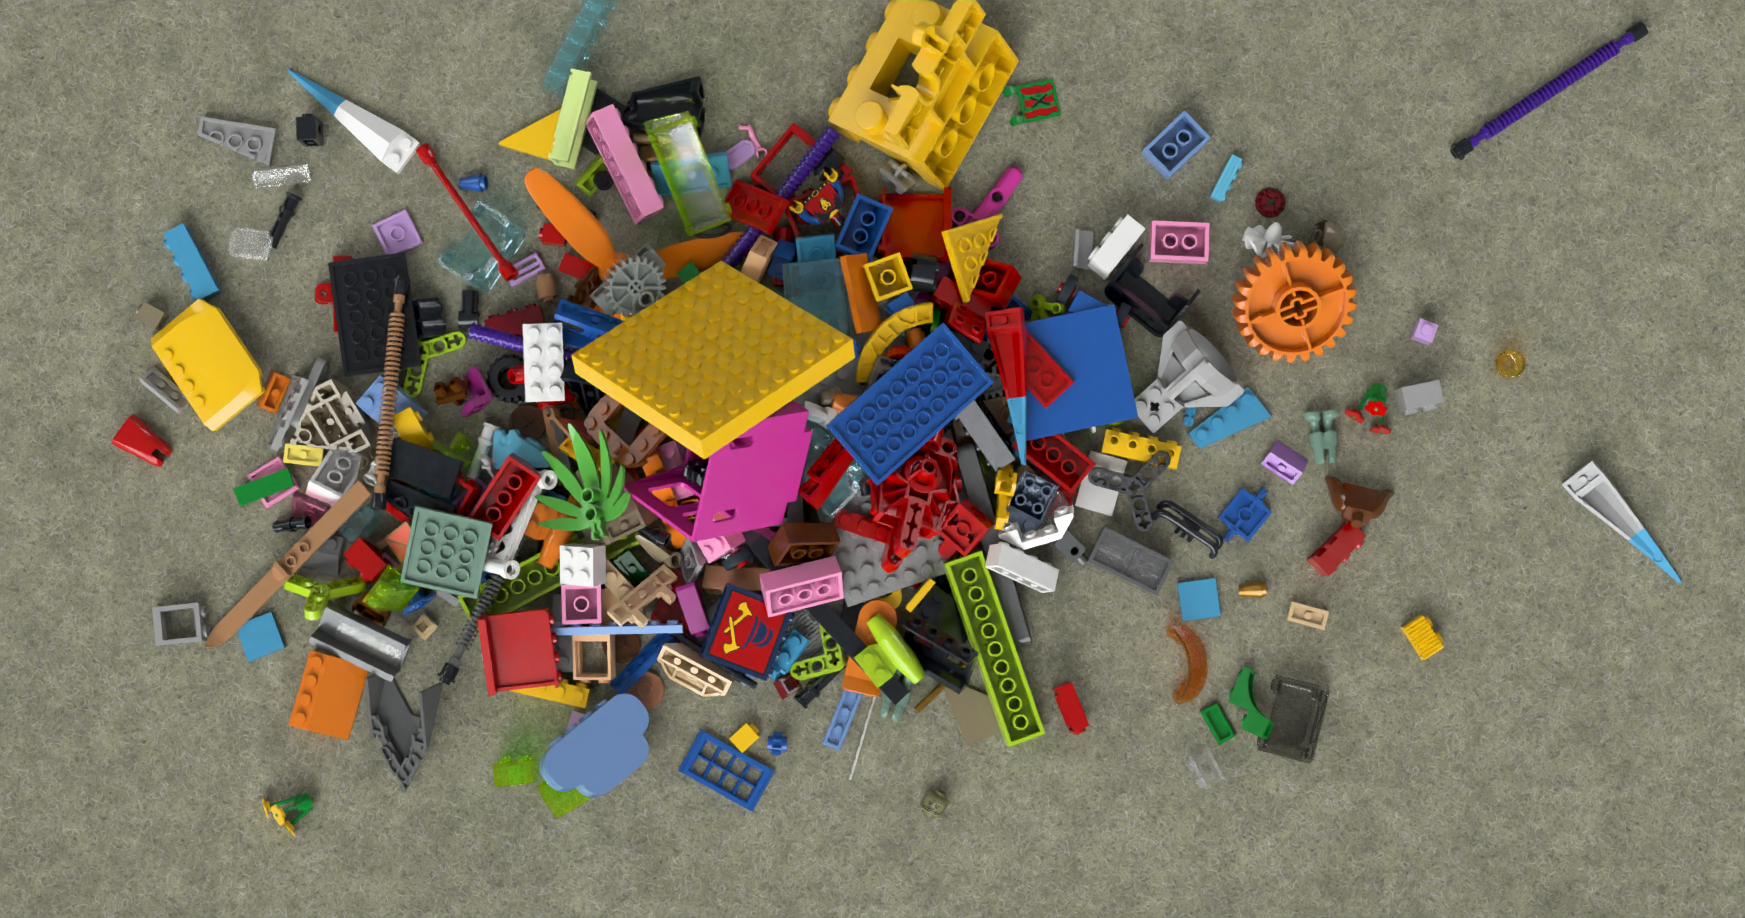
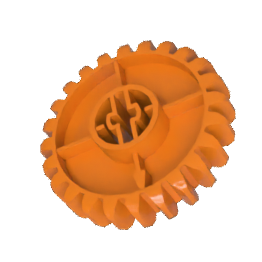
(1294, 301)

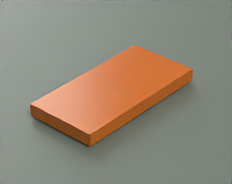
(861, 298)

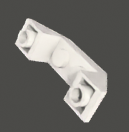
(1012, 533)

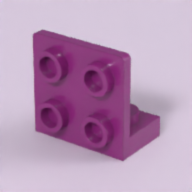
(480, 393)

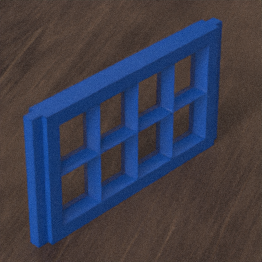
(694, 753)

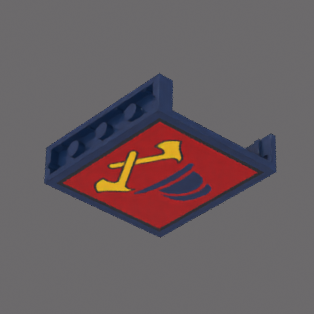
(744, 634)

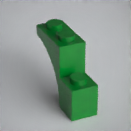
(1242, 696)

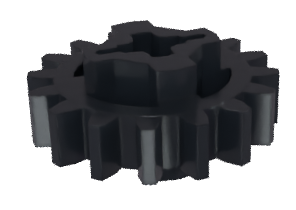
(696, 471)

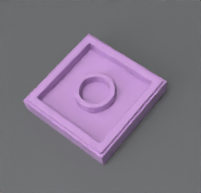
(397, 233)

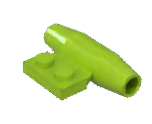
(889, 654)

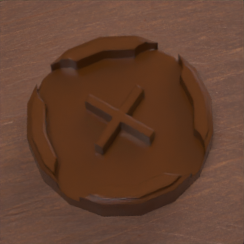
(528, 421)
(626, 647)

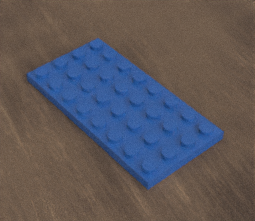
(909, 404)

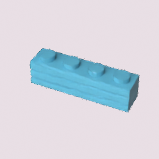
(1224, 182)

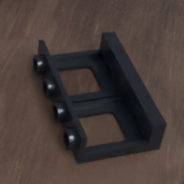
(935, 660)

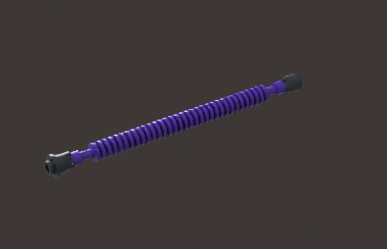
(1548, 91)

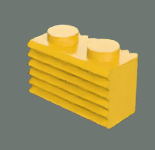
(1422, 636)

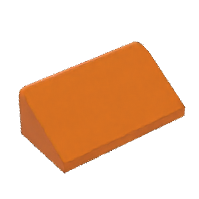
(274, 392)

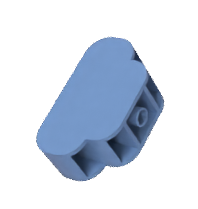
(599, 749)

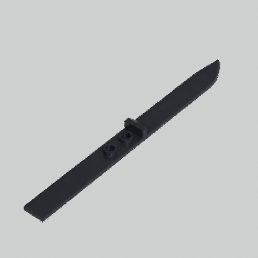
(827, 619)

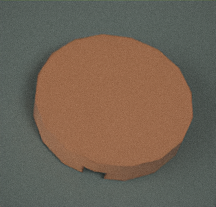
(651, 687)

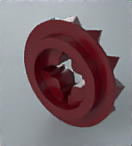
(1269, 211)

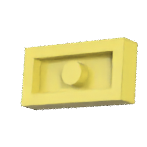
(303, 455)

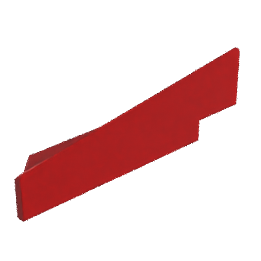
(825, 474)

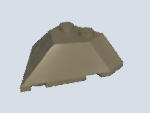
(333, 420)

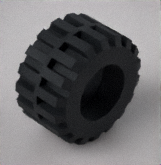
(494, 379)

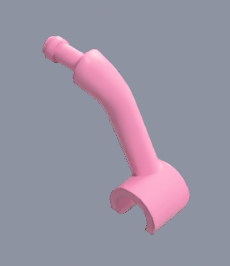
(753, 138)

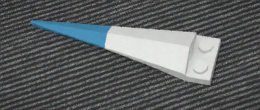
(383, 139)

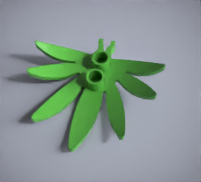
(595, 500)

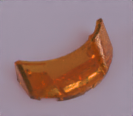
(1196, 662)

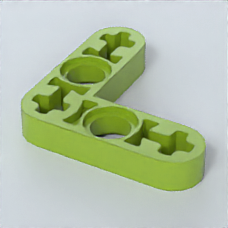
(826, 659)

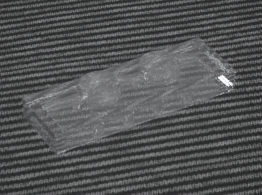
(281, 175)

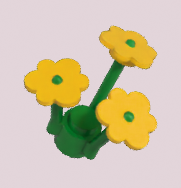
(301, 803)

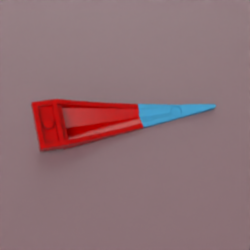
(1009, 345)

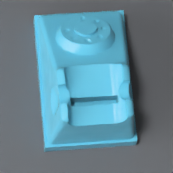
(515, 442)

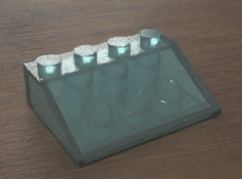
(819, 291)

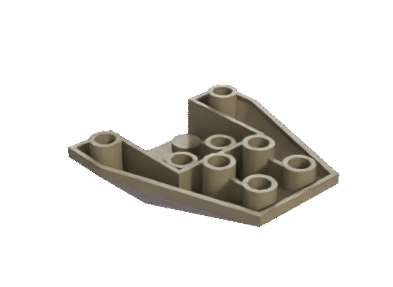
(631, 520)

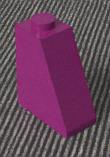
(693, 609)

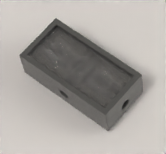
(1130, 561)

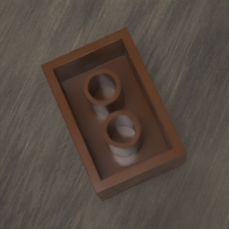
(803, 543)

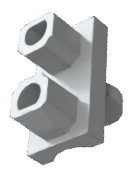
(898, 175)

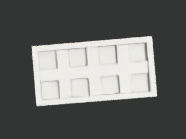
(543, 362)

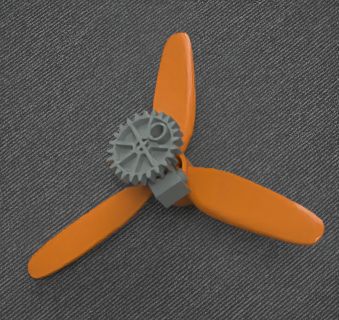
(623, 276)

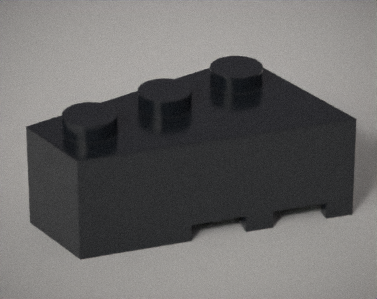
(586, 393)

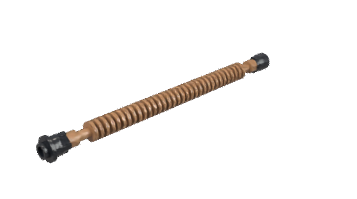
(400, 288)

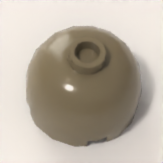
(1327, 235)

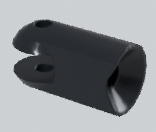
(831, 160)

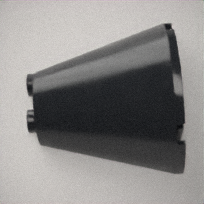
(666, 101)

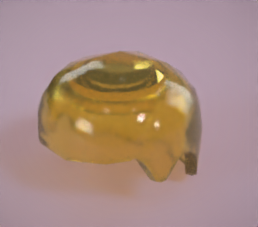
(1517, 365)

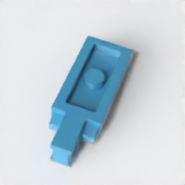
(789, 653)

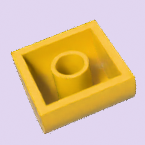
(887, 277)

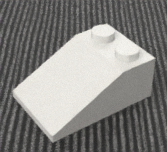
(334, 476)

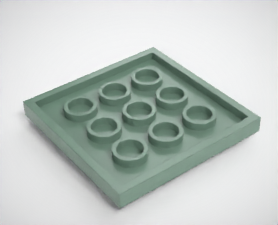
(446, 552)

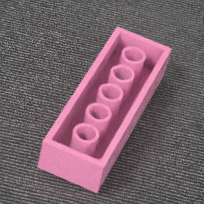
(624, 164)

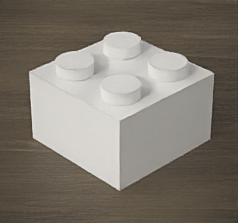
(582, 564)

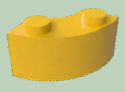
(411, 429)

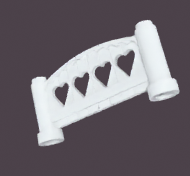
(503, 562)

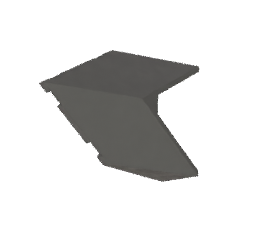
(401, 732)

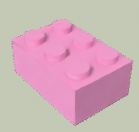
(1178, 242)

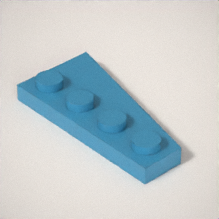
(1230, 419)

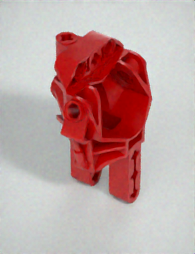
(913, 508)

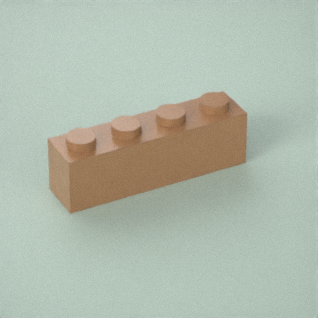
(747, 578)

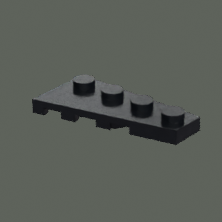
(406, 498)

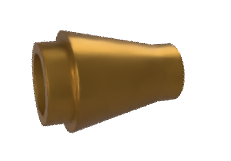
(1253, 589)

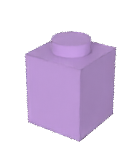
(1424, 331)

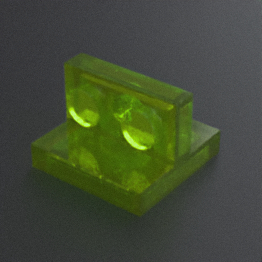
(458, 444)

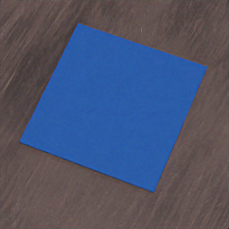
(1093, 356)

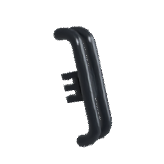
(1189, 526)

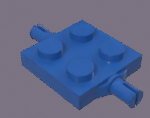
(1245, 514)

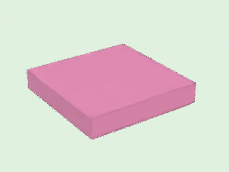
(267, 469)

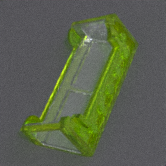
(687, 172)

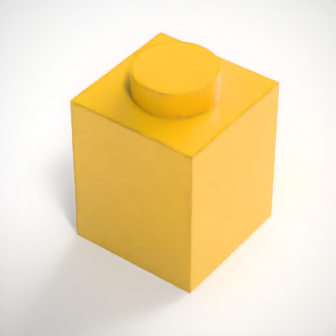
(745, 736)

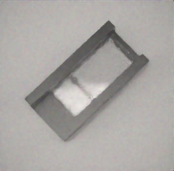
(360, 642)

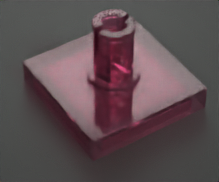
(308, 506)

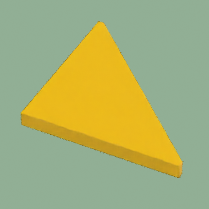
(535, 138)
(968, 250)

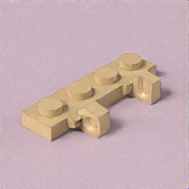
(631, 606)

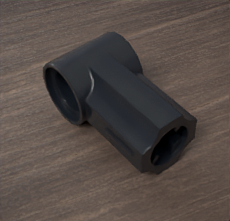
(469, 309)

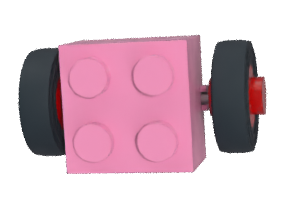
(720, 546)

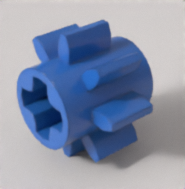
(777, 743)

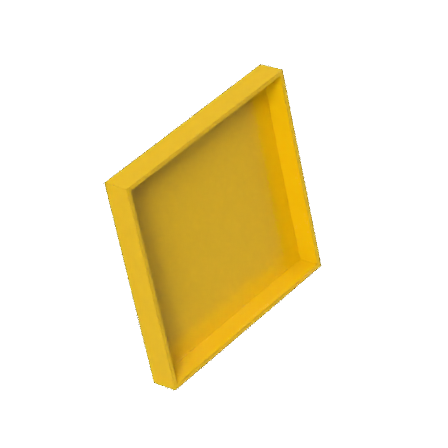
(713, 358)

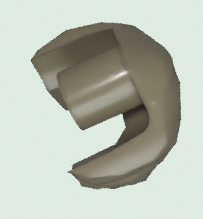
(827, 395)

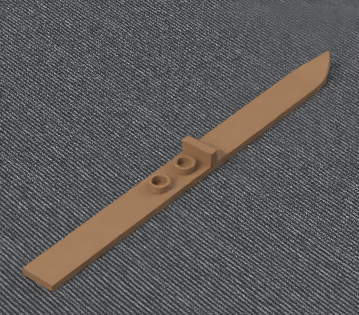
(288, 565)

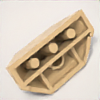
(693, 671)

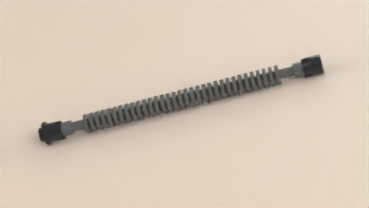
(451, 668)

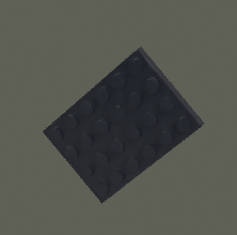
(362, 312)

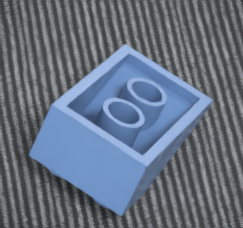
(371, 401)

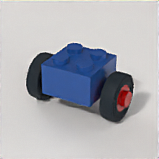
(1085, 302)

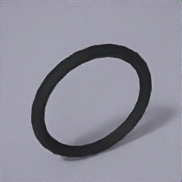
(707, 236)

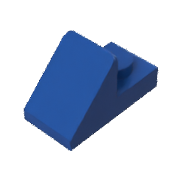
(782, 254)

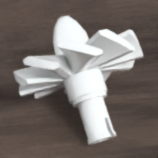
(1261, 239)

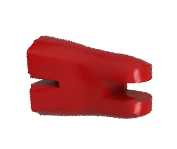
(140, 441)

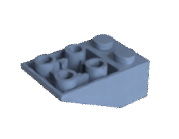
(1030, 501)

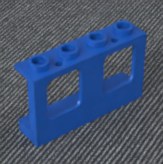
(591, 320)

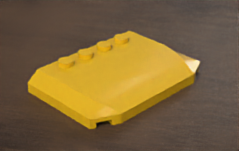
(209, 363)

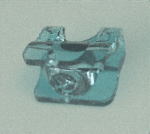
(361, 524)

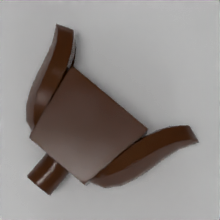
(1357, 502)

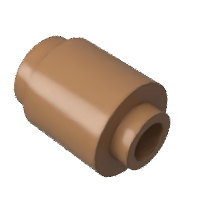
(546, 287)

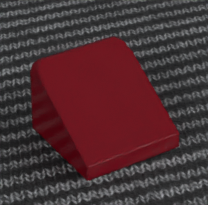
(787, 686)

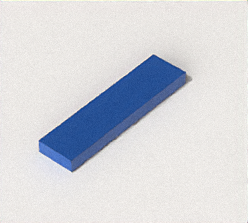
(640, 663)

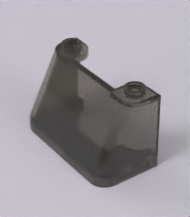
(1296, 719)

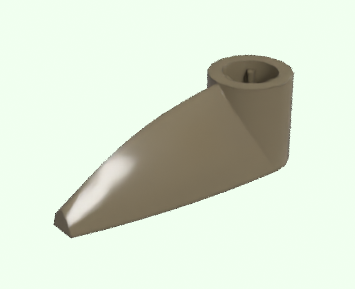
(661, 555)

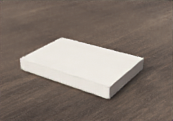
(1096, 497)

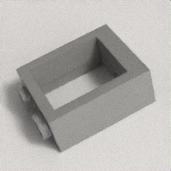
(160, 624)

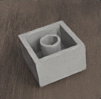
(1419, 396)

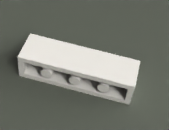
(1022, 567)

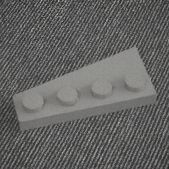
(246, 139)
(286, 412)

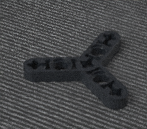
(1139, 479)

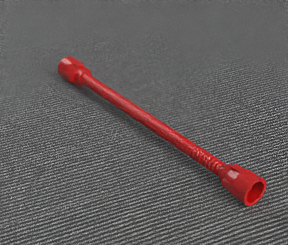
(506, 268)

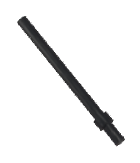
(738, 676)

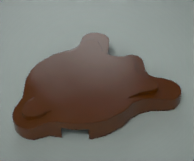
(584, 289)

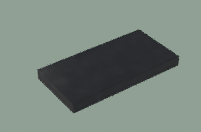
(424, 468)

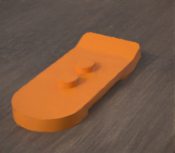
(854, 677)

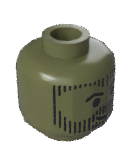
(934, 803)

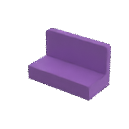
(1285, 462)

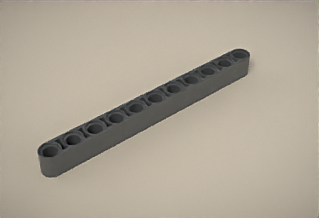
(1005, 587)

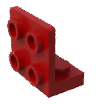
(966, 321)

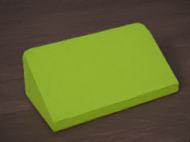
(585, 180)

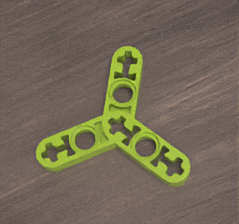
(428, 346)
(320, 593)

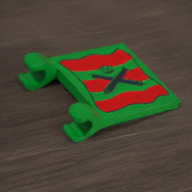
(1036, 101)

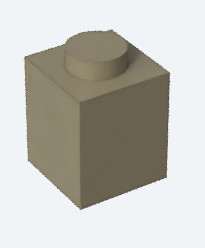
(151, 316)

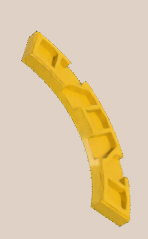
(887, 332)

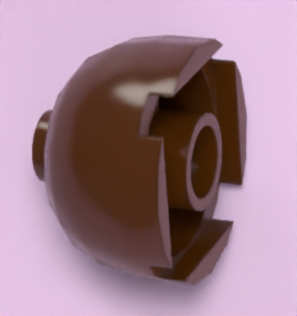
(369, 613)

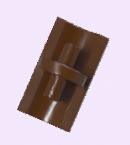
(453, 392)

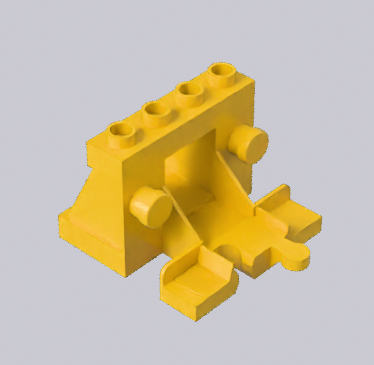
(959, 81)

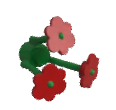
(1375, 407)

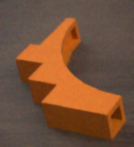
(666, 495)

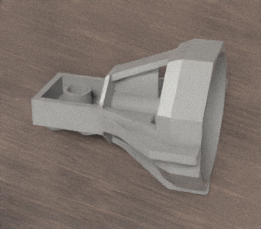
(1178, 387)

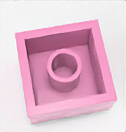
(580, 604)

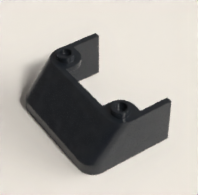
(1147, 304)

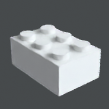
(1115, 246)

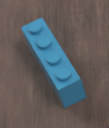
(192, 263)

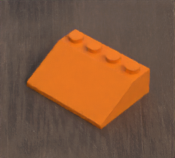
(328, 695)

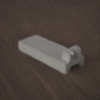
(165, 390)

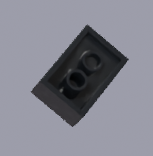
(942, 612)

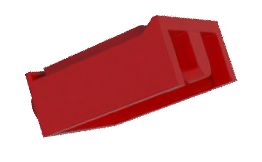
(1070, 708)

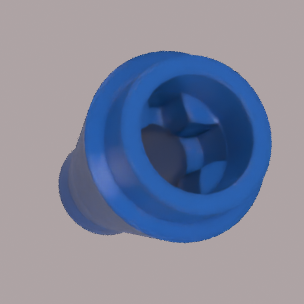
(474, 183)

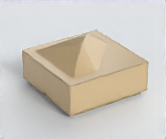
(424, 626)

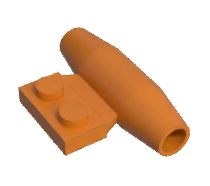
(552, 538)

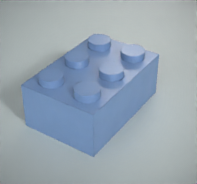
(1175, 145)

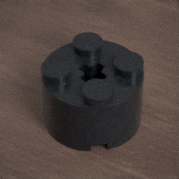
(922, 272)

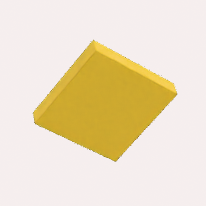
(919, 595)

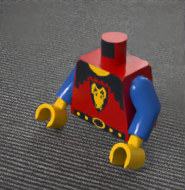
(823, 203)

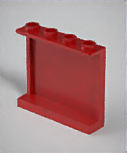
(916, 224)
(519, 650)

